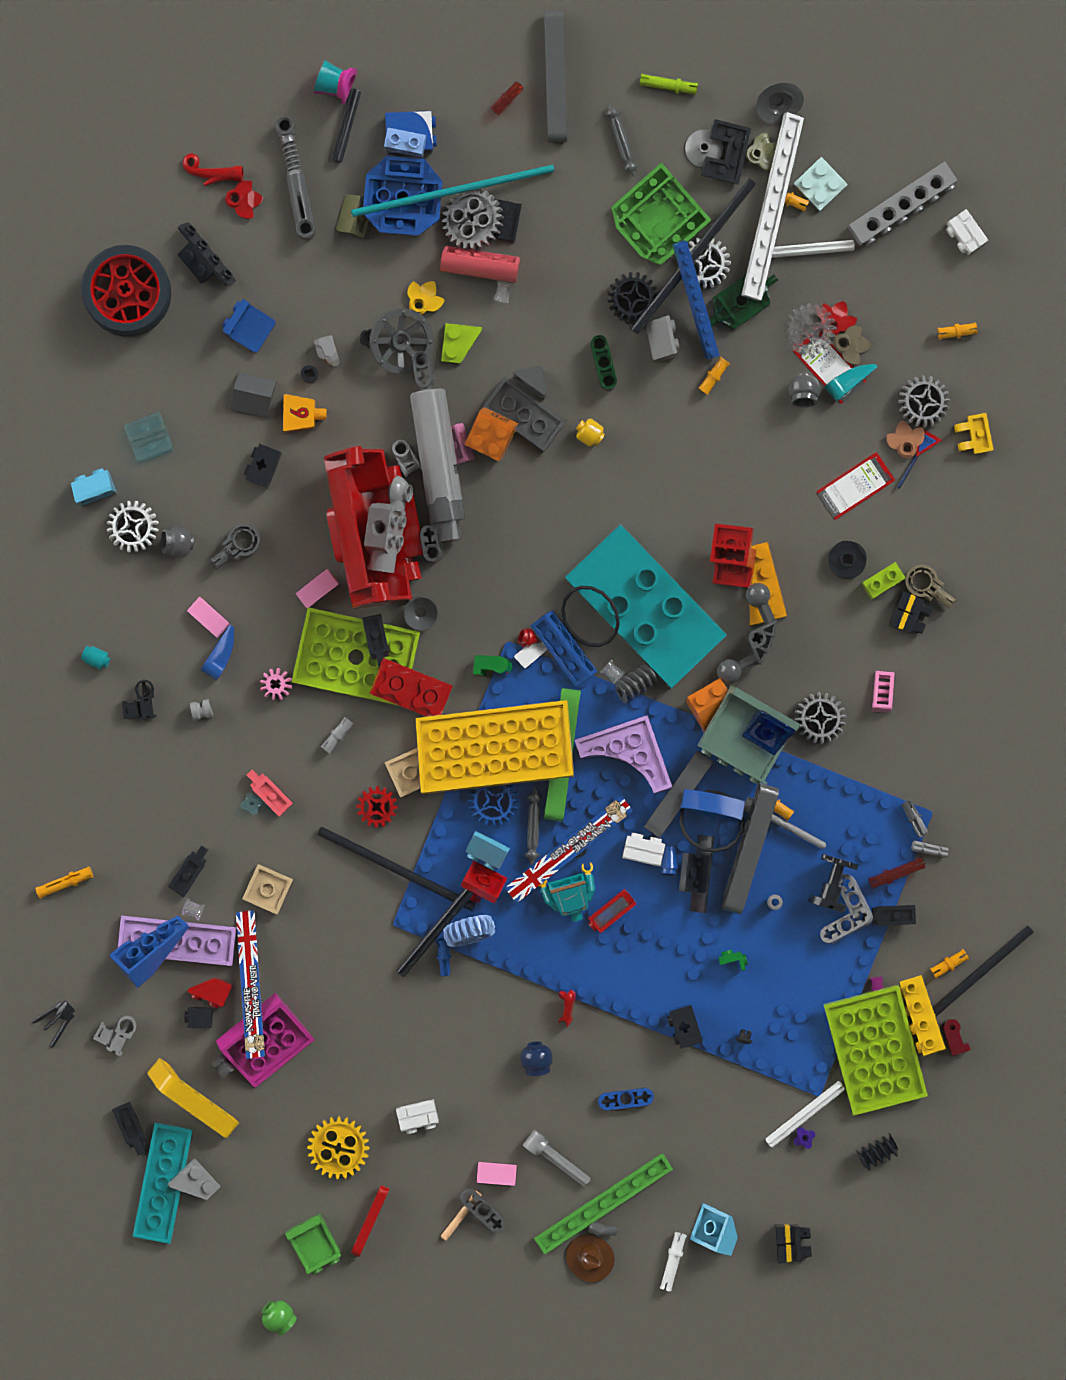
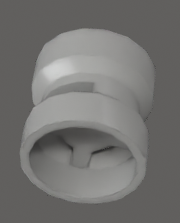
(201, 710)

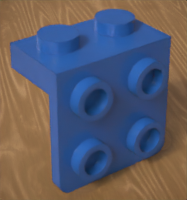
(248, 326)

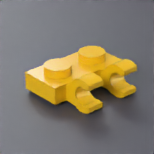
(979, 434)

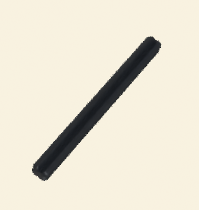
(435, 931)

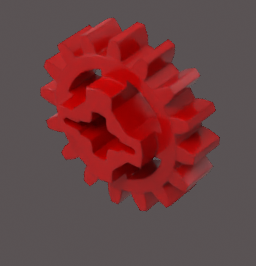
(367, 815)

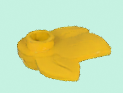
(426, 295)

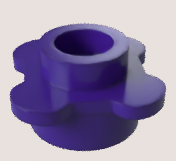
(799, 1138)

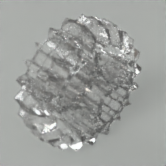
(817, 343)

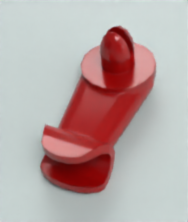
(568, 1006)

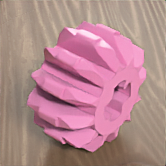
(276, 677)

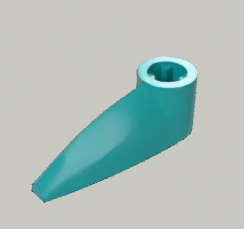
(848, 380)

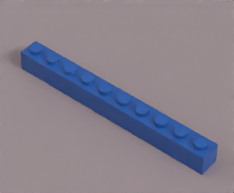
(696, 299)

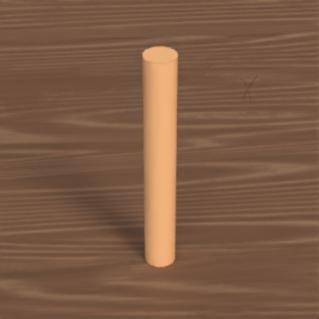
(457, 1220)

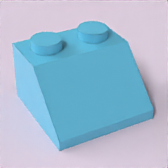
(93, 487)
(487, 850)

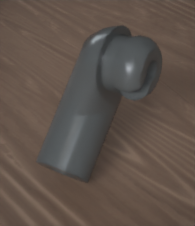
(601, 1230)

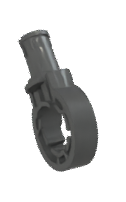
(226, 553)

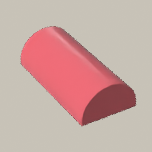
(480, 264)

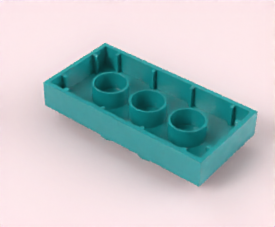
(652, 607)

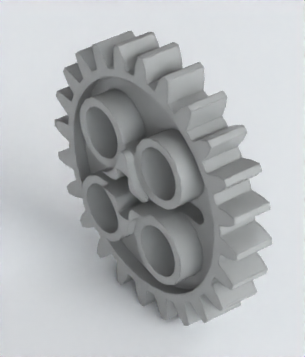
(480, 233)

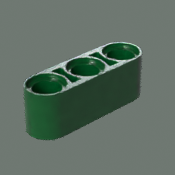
(603, 353)

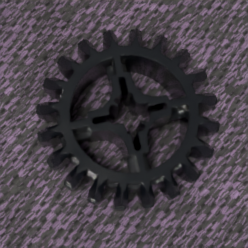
(624, 296)

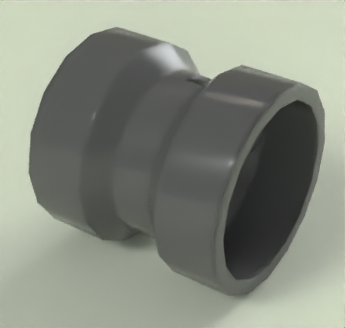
(223, 1066)

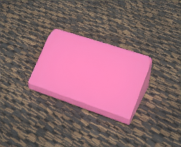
(462, 452)
(496, 1173)

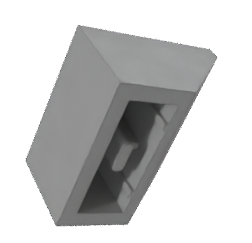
(661, 339)

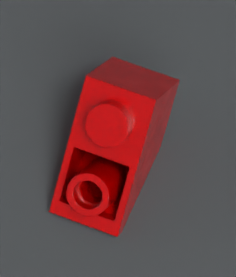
(212, 990)

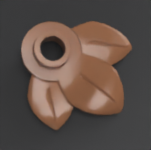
(905, 436)

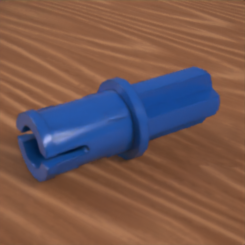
(443, 956)

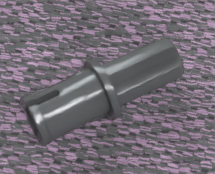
(914, 818)

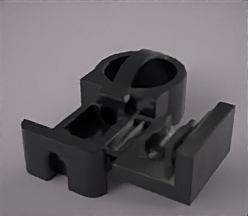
(142, 707)

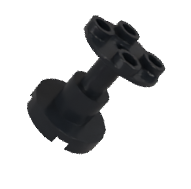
(830, 891)

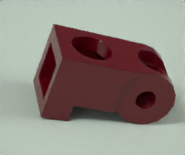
(953, 1038)

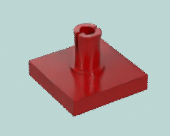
(483, 883)

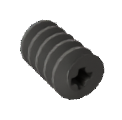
(635, 681)

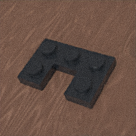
(737, 139)

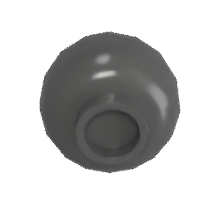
(804, 390)
(176, 542)

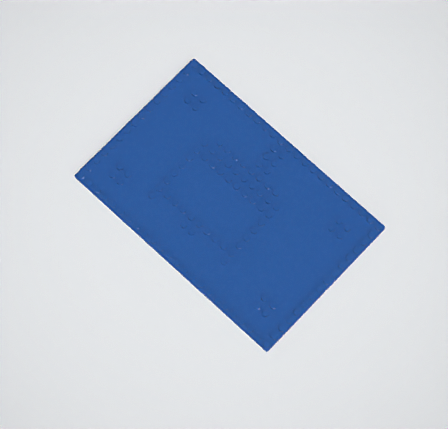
(660, 949)

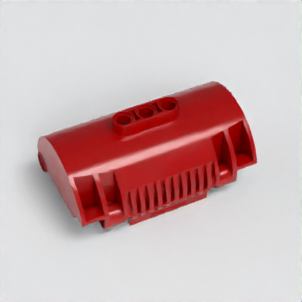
(356, 482)

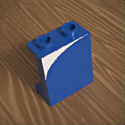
(416, 122)

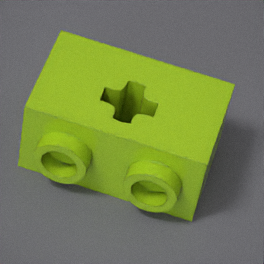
(883, 580)

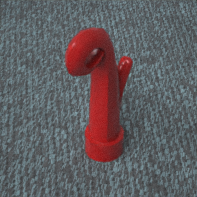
(215, 174)

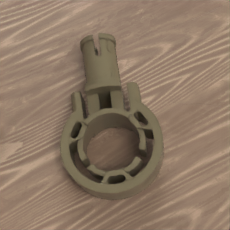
(939, 594)

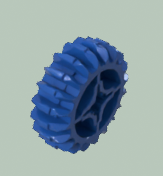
(507, 790)

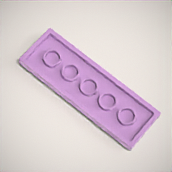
(199, 943)

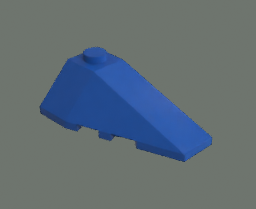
(144, 956)

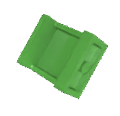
(314, 1244)

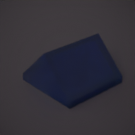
(767, 732)

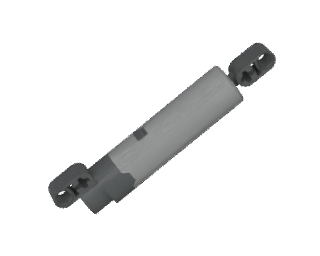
(436, 460)

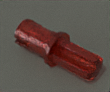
(507, 98)

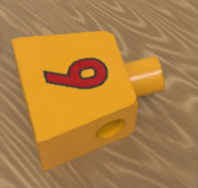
(301, 413)

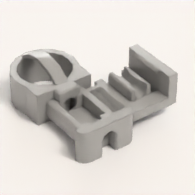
(113, 1037)

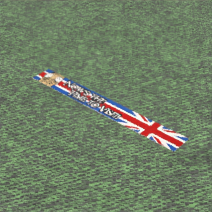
(569, 849)
(250, 984)

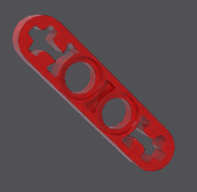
(370, 1220)

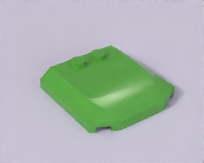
(658, 215)

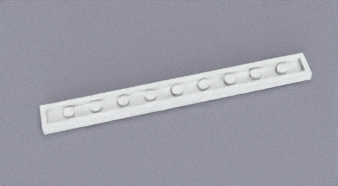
(772, 206)

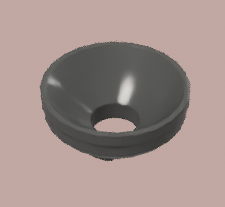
(423, 622)

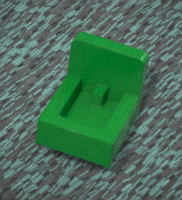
(730, 956)

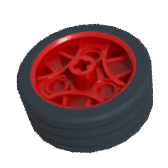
(122, 257)

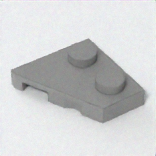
(195, 1181)

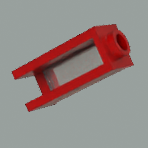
(611, 911)

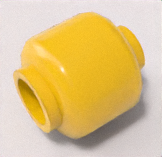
(590, 432)

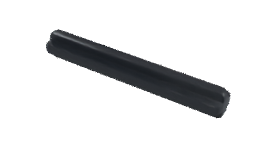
(346, 125)

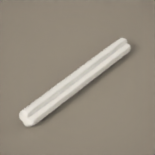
(814, 248)
(805, 1114)

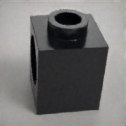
(199, 1017)

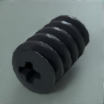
(878, 1152)

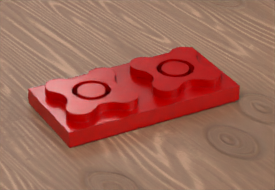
(410, 689)

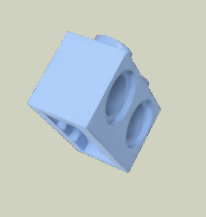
(405, 142)

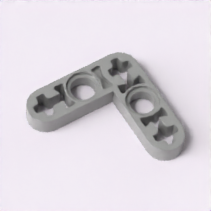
(855, 910)

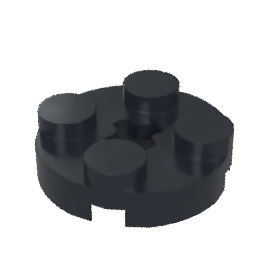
(836, 558)

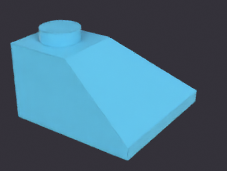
(715, 1230)

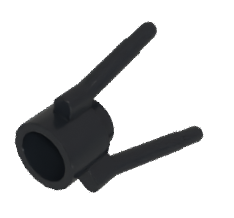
(64, 1011)

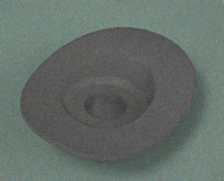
(777, 100)

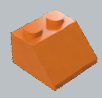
(706, 702)

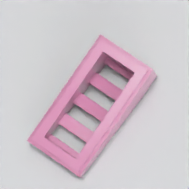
(881, 707)

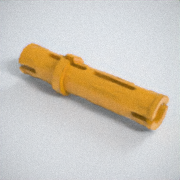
(64, 882)

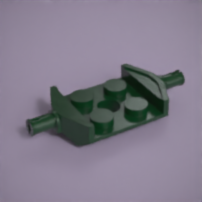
(732, 314)

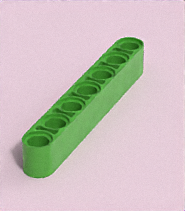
(558, 787)

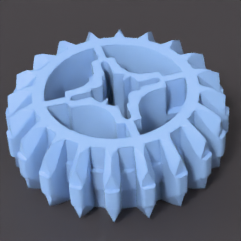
(469, 930)

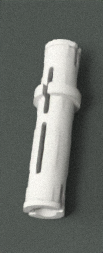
(673, 1261)

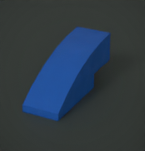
(712, 805)

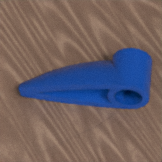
(220, 655)

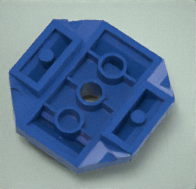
(397, 177)

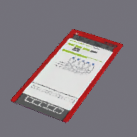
(827, 365)
(855, 485)

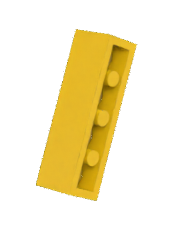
(922, 1016)

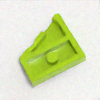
(458, 341)

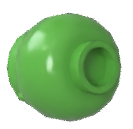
(278, 1317)

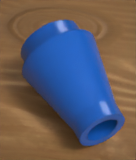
(669, 862)

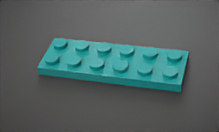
(158, 1201)

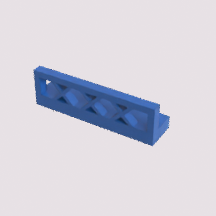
(564, 648)

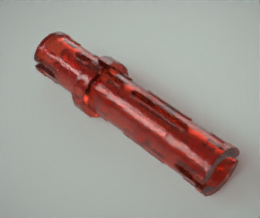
(889, 876)

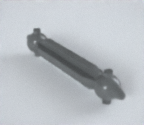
(621, 140)
(533, 826)

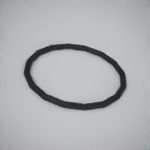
(612, 605)
(711, 849)

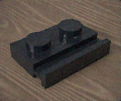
(511, 215)

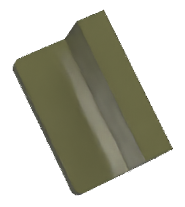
(352, 225)

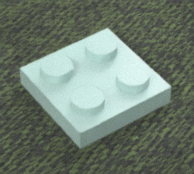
(820, 184)

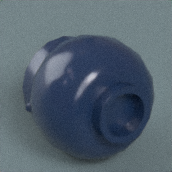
(536, 1059)

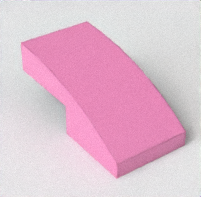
(317, 588)
(208, 617)

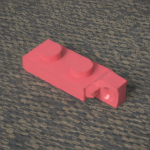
(269, 793)

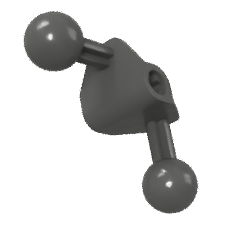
(757, 596)

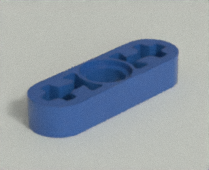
(629, 1091)

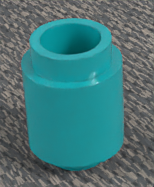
(95, 657)

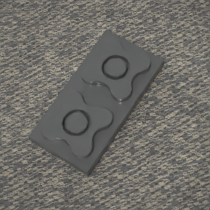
(535, 420)

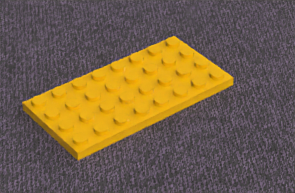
(494, 747)

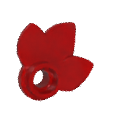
(246, 199)
(839, 313)

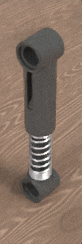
(296, 179)

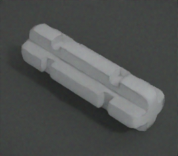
(929, 849)

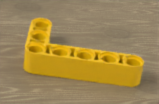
(191, 1100)

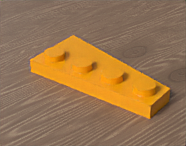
(765, 573)

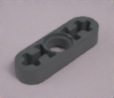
(468, 1204)

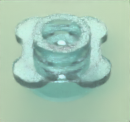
(252, 808)

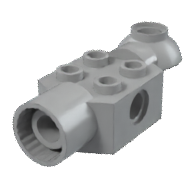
(386, 527)

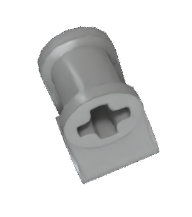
(406, 459)

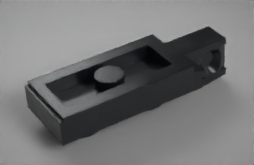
(376, 637)
(189, 872)
(893, 915)
(130, 1127)

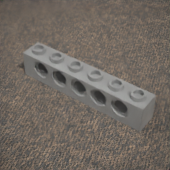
(941, 173)

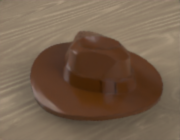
(590, 1258)

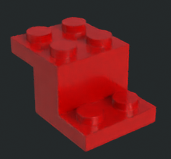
(733, 555)

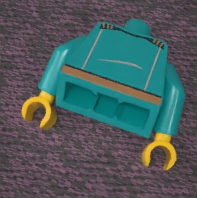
(570, 894)

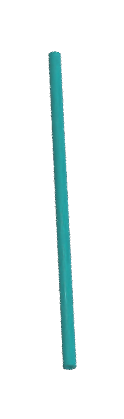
(452, 190)

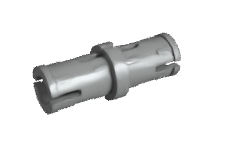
(337, 735)

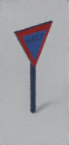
(928, 442)

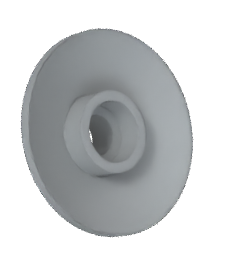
(696, 154)

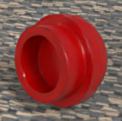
(527, 637)

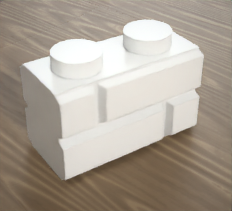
(966, 232)
(643, 850)
(417, 1115)

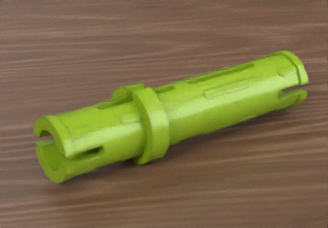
(668, 84)

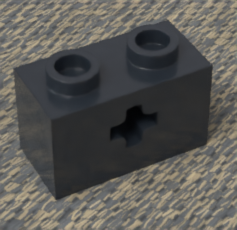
(271, 458)
(692, 1035)

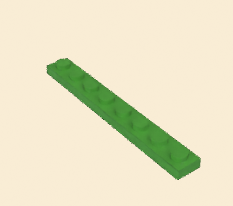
(603, 1203)

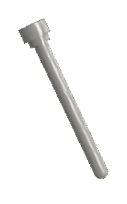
(789, 827)

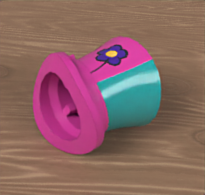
(335, 81)

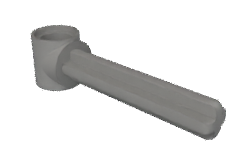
(537, 1144)

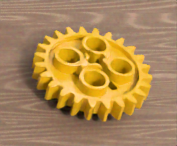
(333, 1165)

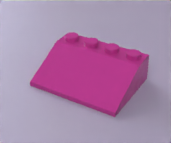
(282, 1036)

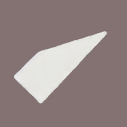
(530, 654)

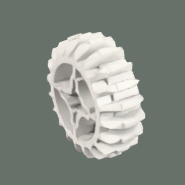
(713, 265)
(125, 511)

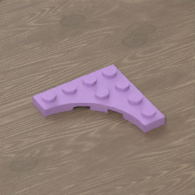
(633, 744)

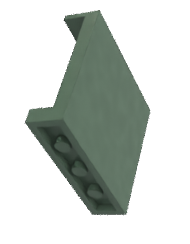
(725, 739)

